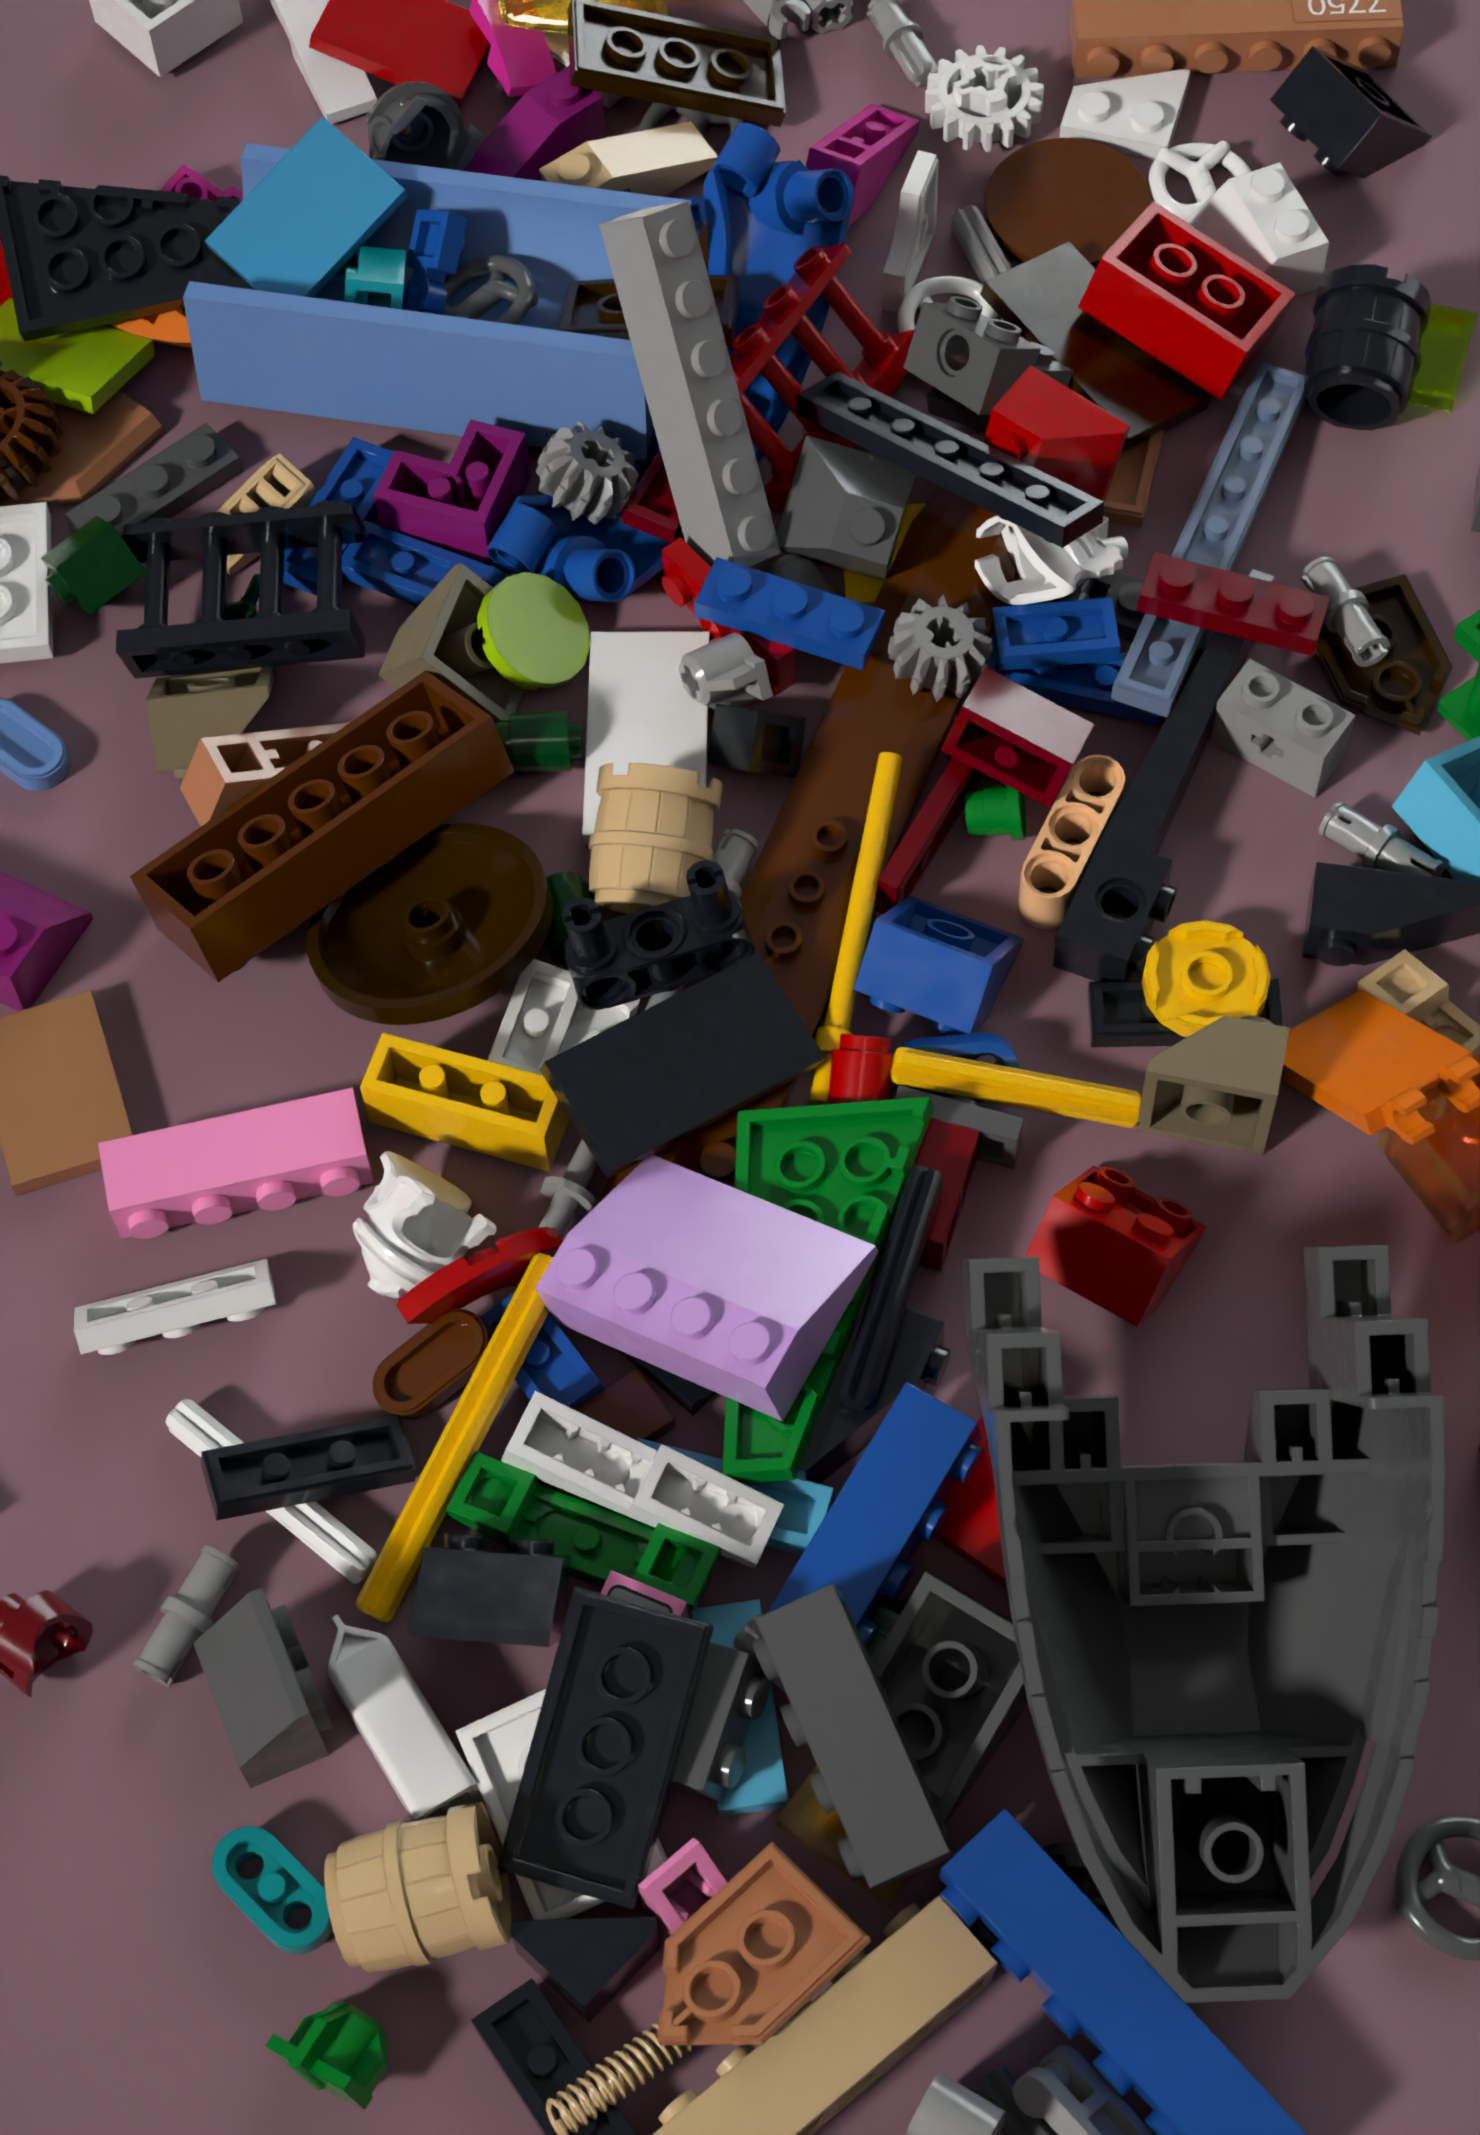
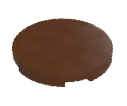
(1064, 194)

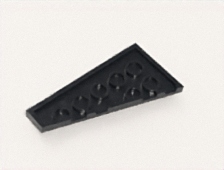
(106, 253)

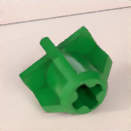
(337, 2052)

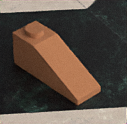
(236, 764)

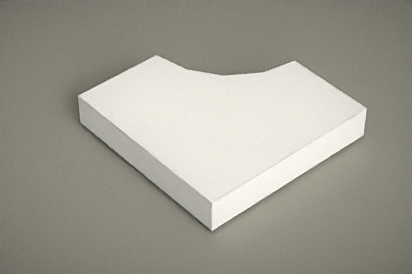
(913, 230)

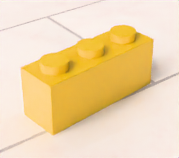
(463, 1102)

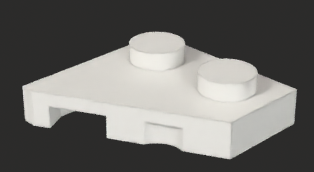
(1128, 113)
(548, 1019)

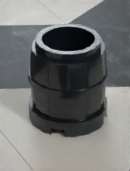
(1364, 346)

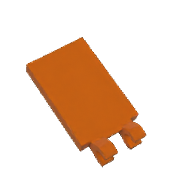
(1378, 1066)

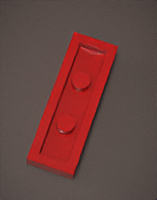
(682, 582)

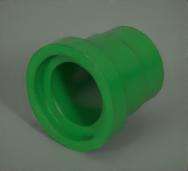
(996, 812)

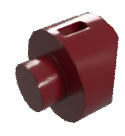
(38, 1635)

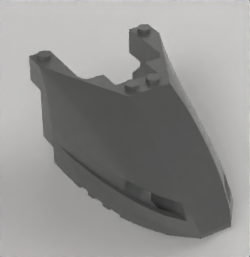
(1224, 1628)

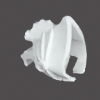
(1044, 567)

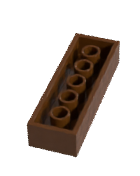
(322, 825)

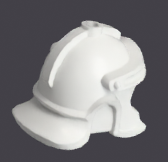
(414, 1226)

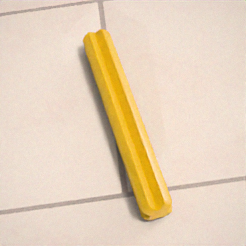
(1015, 1087)

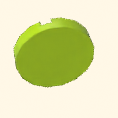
(533, 631)

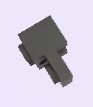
(974, 355)

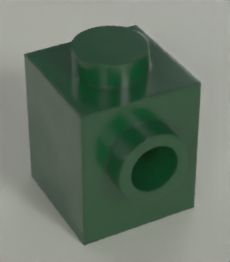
(91, 566)

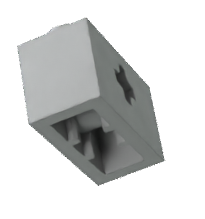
(1282, 727)

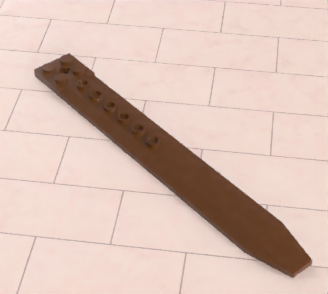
(810, 859)

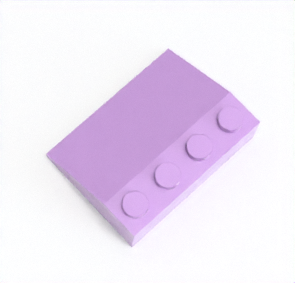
(706, 1283)

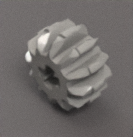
(587, 472)
(939, 648)

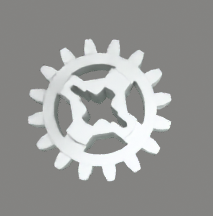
(984, 98)

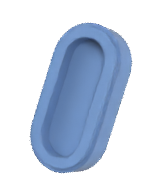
(30, 750)

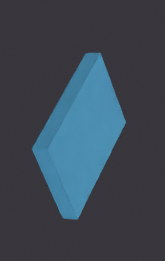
(307, 215)

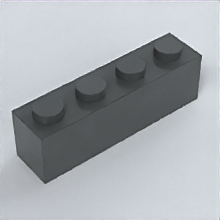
(853, 1737)

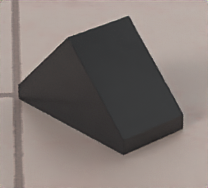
(587, 1957)

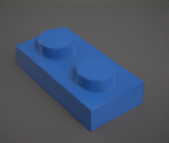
(1055, 634)
(552, 1364)

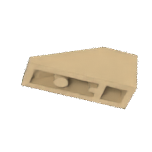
(641, 161)

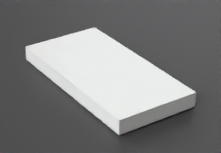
(641, 709)

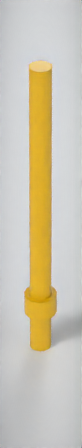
(857, 918)

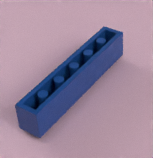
(1104, 1989)

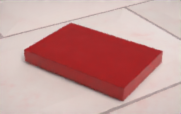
(405, 41)

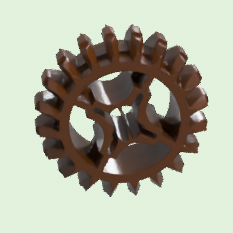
(27, 434)

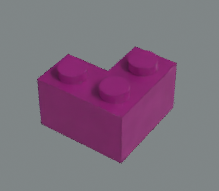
(456, 502)

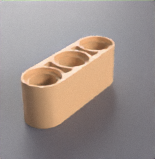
(1073, 817)

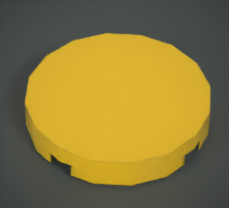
(1204, 974)

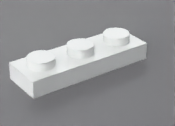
(174, 1308)

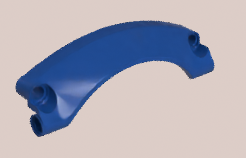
(757, 227)

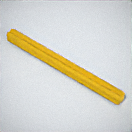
(455, 1447)

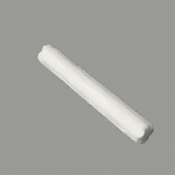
(306, 1521)

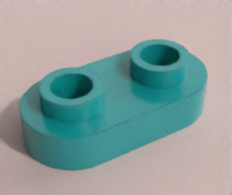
(275, 1892)

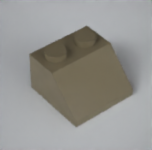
(1217, 1085)

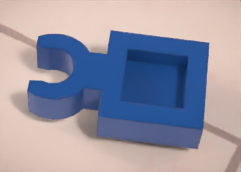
(432, 253)

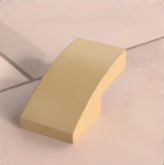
(1423, 996)

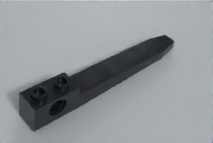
(1125, 867)

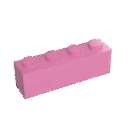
(235, 1164)

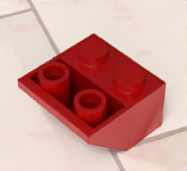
(1114, 1243)

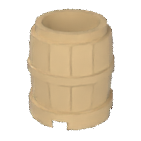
(649, 835)
(419, 1891)

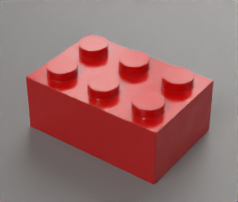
(1186, 300)

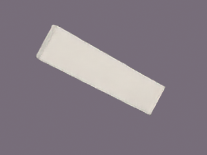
(336, 86)
(641, 1481)

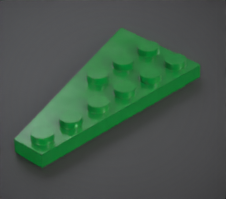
(843, 1171)

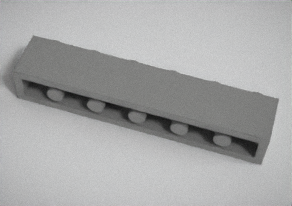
(690, 384)

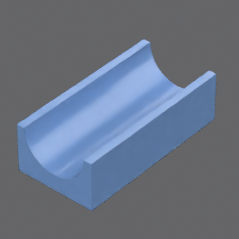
(428, 366)

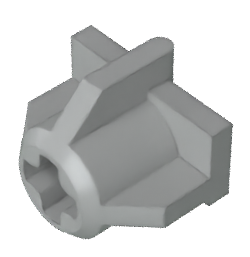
(725, 673)

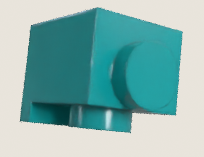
(377, 278)

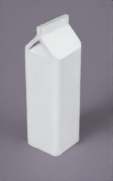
(398, 1724)

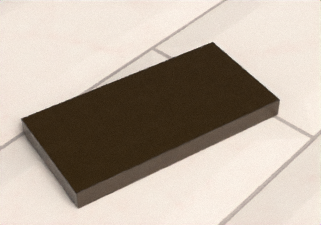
(675, 62)
(1106, 367)

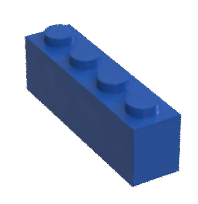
(888, 1507)

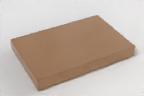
(57, 1092)

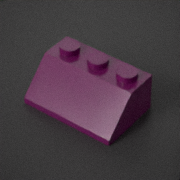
(34, 939)

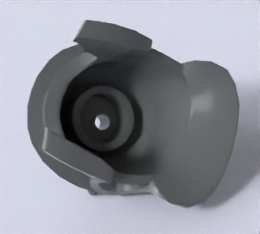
(420, 127)

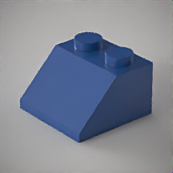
(936, 965)

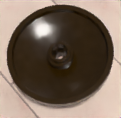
(433, 927)

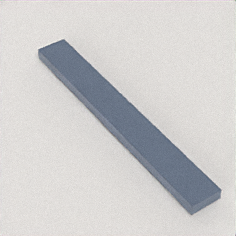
(1215, 531)

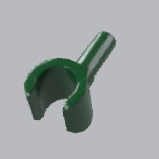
(247, 605)

